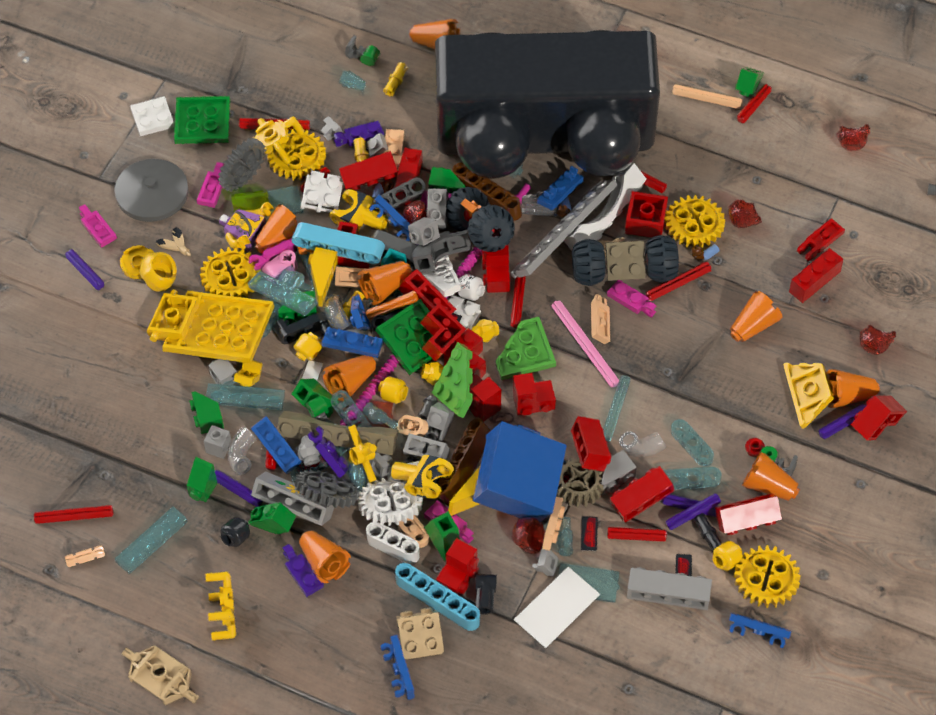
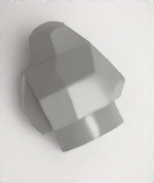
(307, 451)

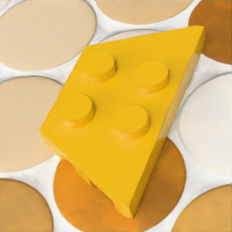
(809, 390)

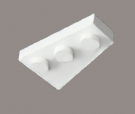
(444, 277)

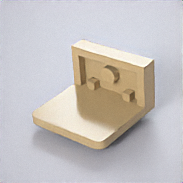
(420, 633)

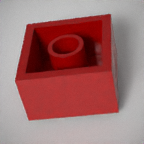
(646, 214)

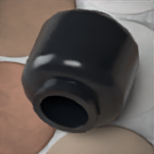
(235, 532)

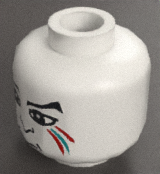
(471, 287)

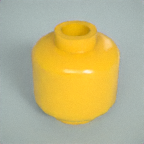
(307, 346)
(393, 390)
(727, 555)

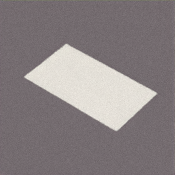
(556, 607)

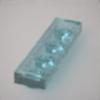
(282, 293)
(246, 396)
(151, 540)

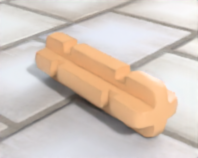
(84, 556)

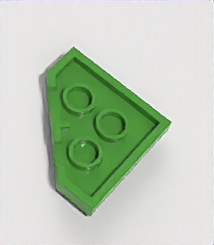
(526, 351)
(454, 381)

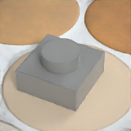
(377, 145)

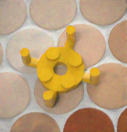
(275, 134)
(226, 599)

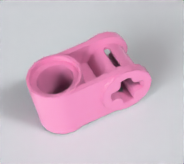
(278, 264)

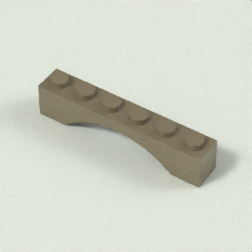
(297, 425)

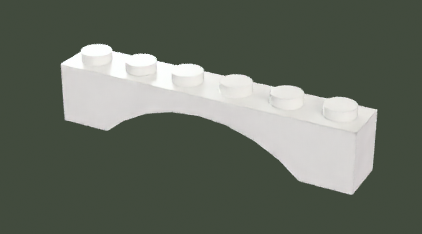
(627, 181)

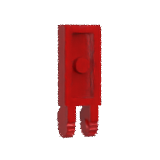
(821, 238)

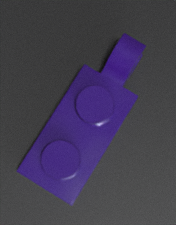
(364, 131)
(328, 451)
(301, 571)

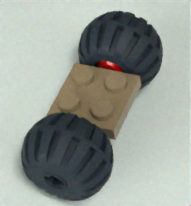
(625, 260)

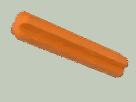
(392, 305)

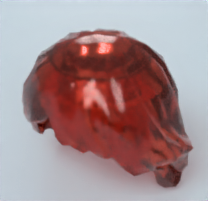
(853, 139)
(414, 211)
(743, 214)
(875, 341)
(529, 535)

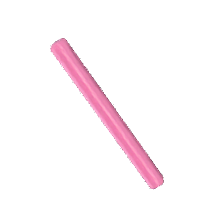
(585, 344)

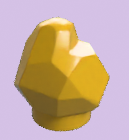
(486, 329)
(432, 372)

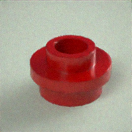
(752, 451)

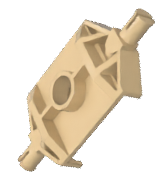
(167, 687)

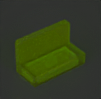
(249, 200)

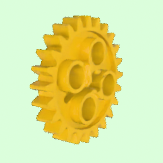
(305, 154)
(685, 217)
(213, 278)
(748, 571)

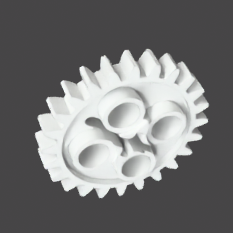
(377, 505)

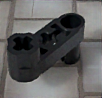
(291, 332)

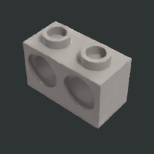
(437, 207)
(418, 446)

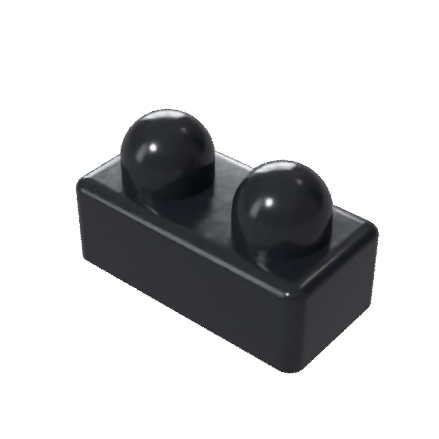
(547, 95)

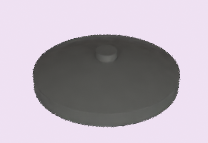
(151, 190)

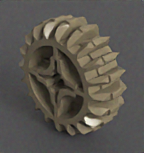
(577, 488)

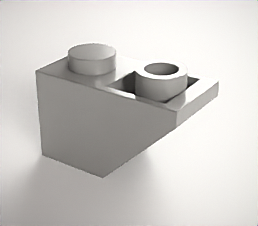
(439, 422)
(618, 472)

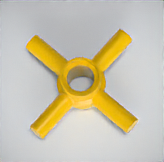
(362, 453)

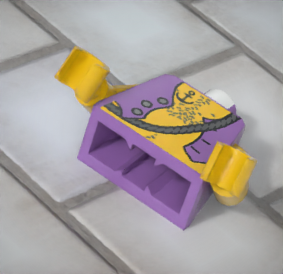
(245, 226)

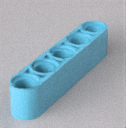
(345, 243)
(441, 604)

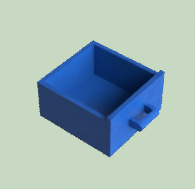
(519, 472)

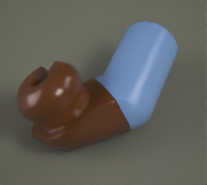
(382, 188)
(564, 208)
(697, 253)

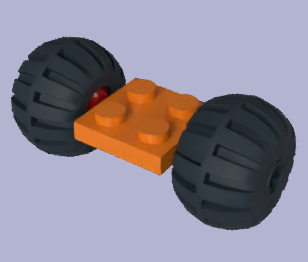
(487, 225)

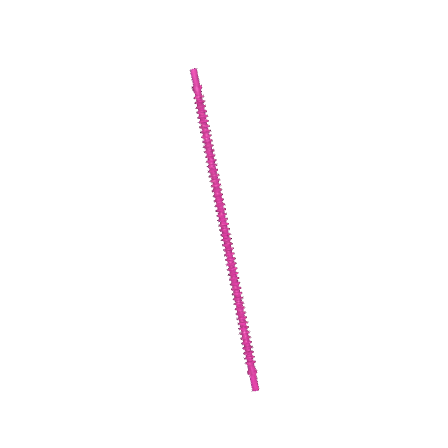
(392, 362)

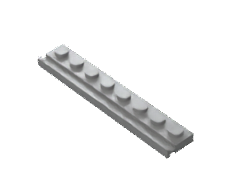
(563, 228)

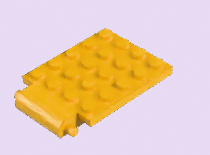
(210, 325)

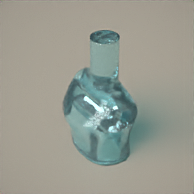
(295, 280)
(378, 416)
(565, 538)

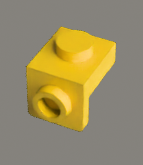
(249, 374)

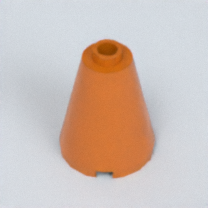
(427, 33)
(278, 228)
(383, 280)
(755, 317)
(348, 374)
(850, 388)
(770, 478)
(324, 556)

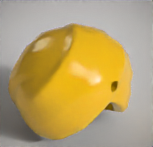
(158, 271)

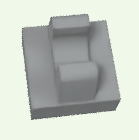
(330, 128)
(381, 465)
(546, 562)

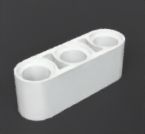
(389, 535)

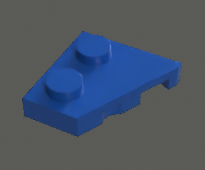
(358, 316)

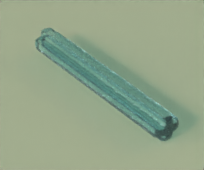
(616, 407)

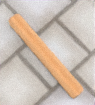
(707, 96)

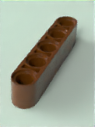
(495, 193)
(464, 459)

